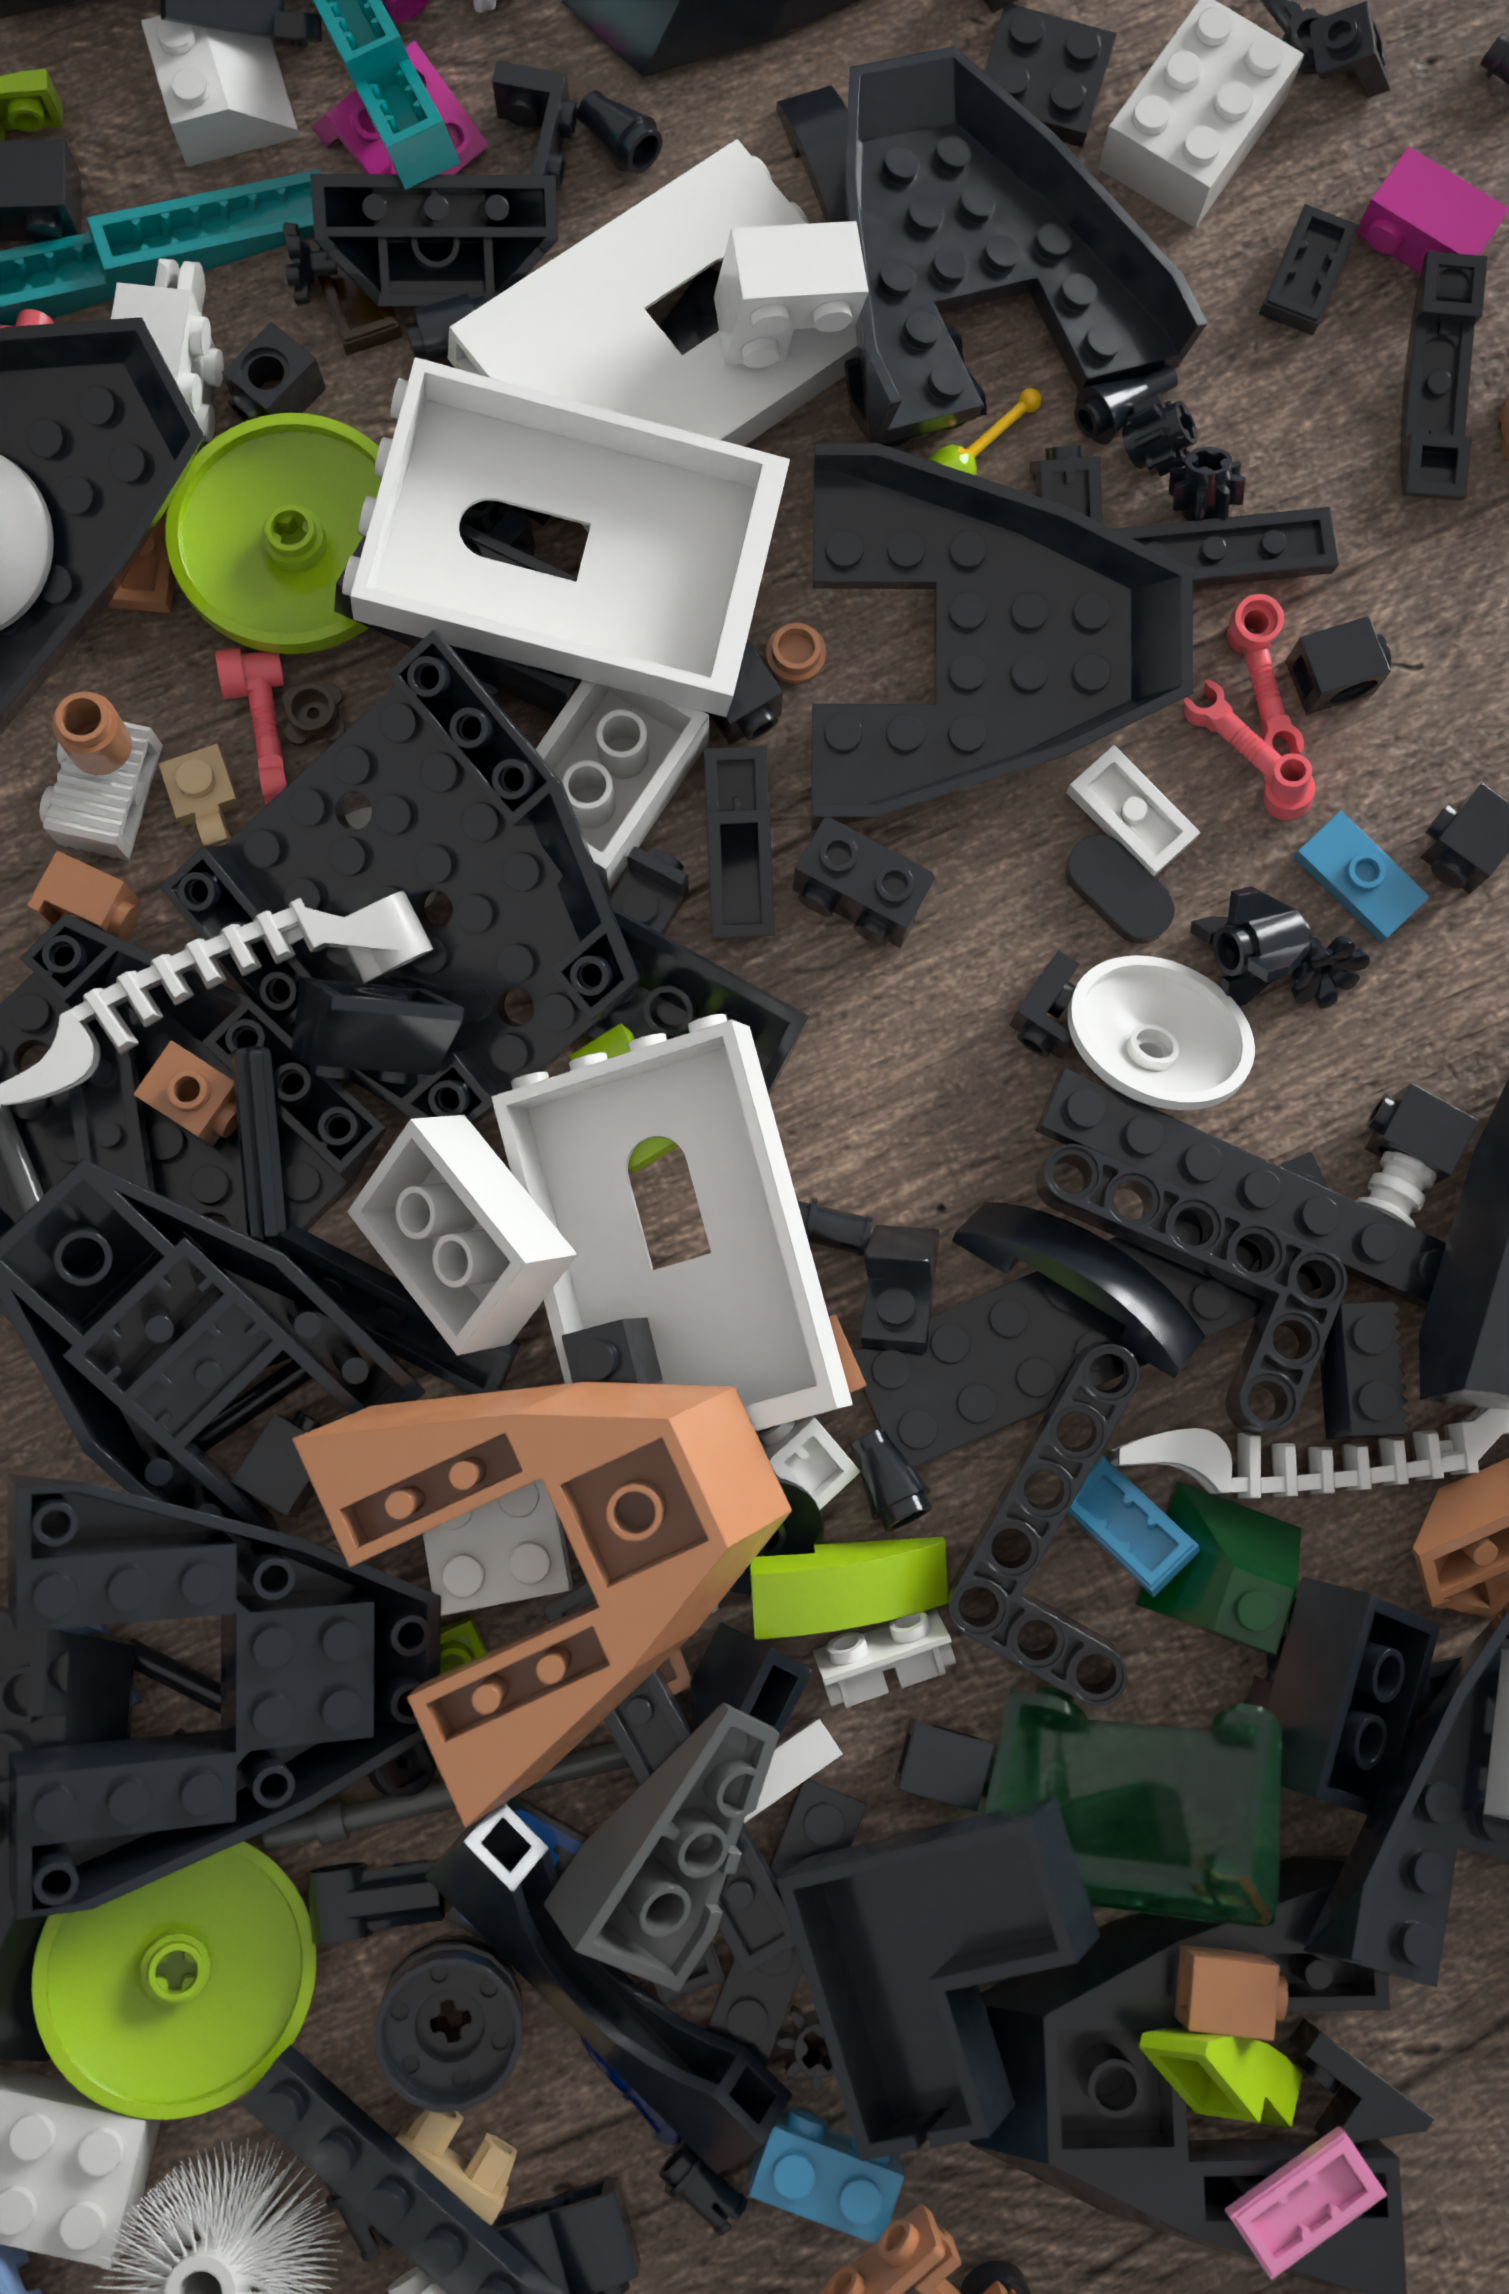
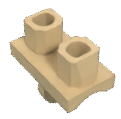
(476, 2182)

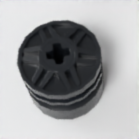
(443, 2064)

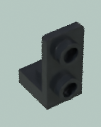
(538, 98)

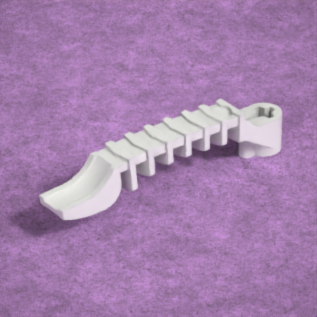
(375, 937)
(1209, 1461)

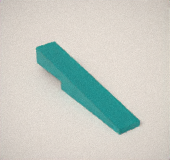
(389, 88)
(128, 243)

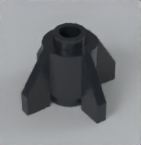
(1255, 942)

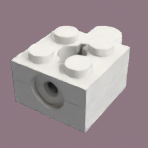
(181, 333)

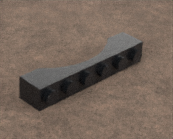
(693, 2079)

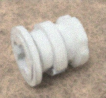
(1399, 1187)

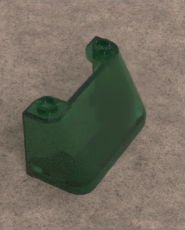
(1152, 1810)

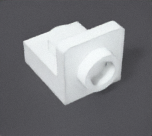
(808, 1457)

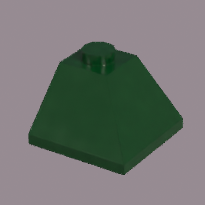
(1239, 1579)

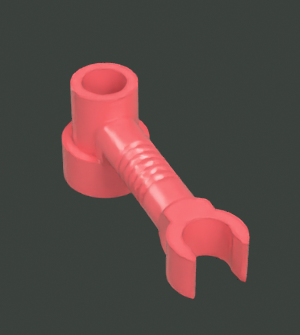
(1267, 620)
(254, 677)
(1288, 778)

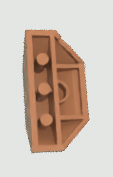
(1466, 1544)

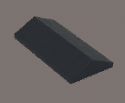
(685, 986)

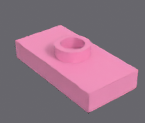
(1305, 2202)

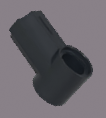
(354, 1900)

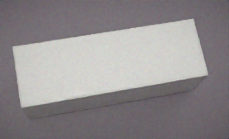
(795, 1761)

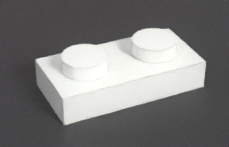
(1132, 811)

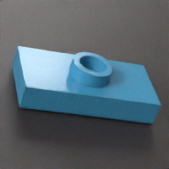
(1361, 876)
(1131, 1528)

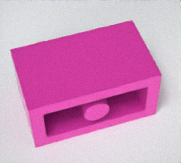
(1428, 210)

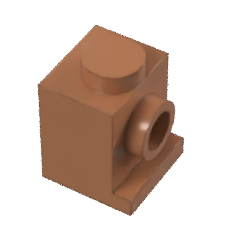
(86, 895)

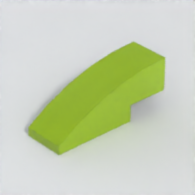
(846, 1586)
(1226, 2075)

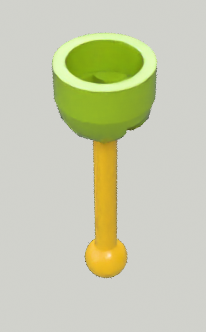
(963, 459)

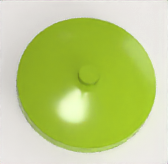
(271, 529)
(177, 1986)

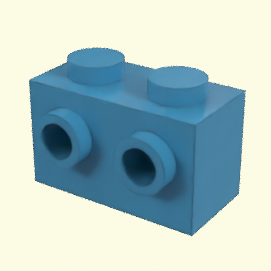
(823, 2178)

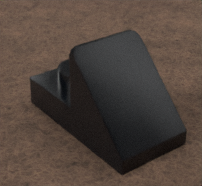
(899, 1288)
(1365, 2102)

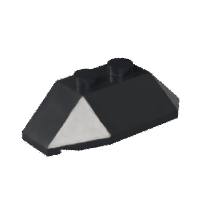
(435, 236)

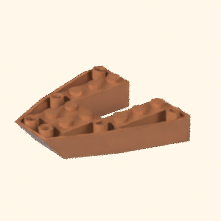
(655, 1496)

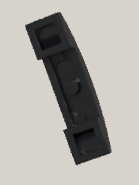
(818, 134)
(1438, 376)
(1093, 1269)

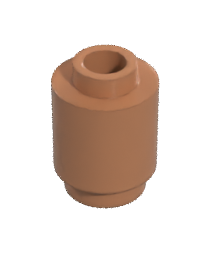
(92, 733)

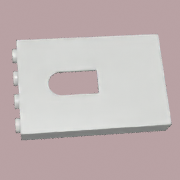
(586, 330)
(667, 551)
(723, 1319)

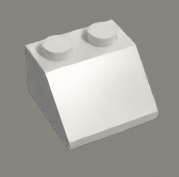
(219, 90)

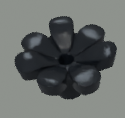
(305, 264)
(1327, 970)

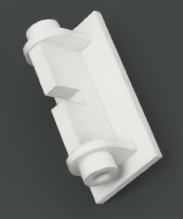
(855, 1661)

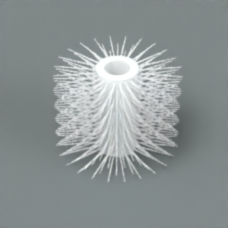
(237, 2245)

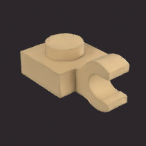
(201, 792)

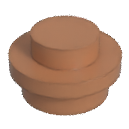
(795, 653)

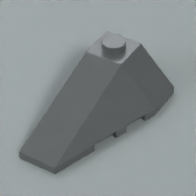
(655, 1869)

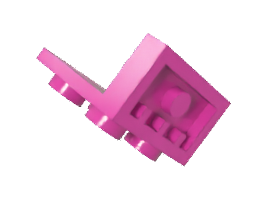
(354, 128)

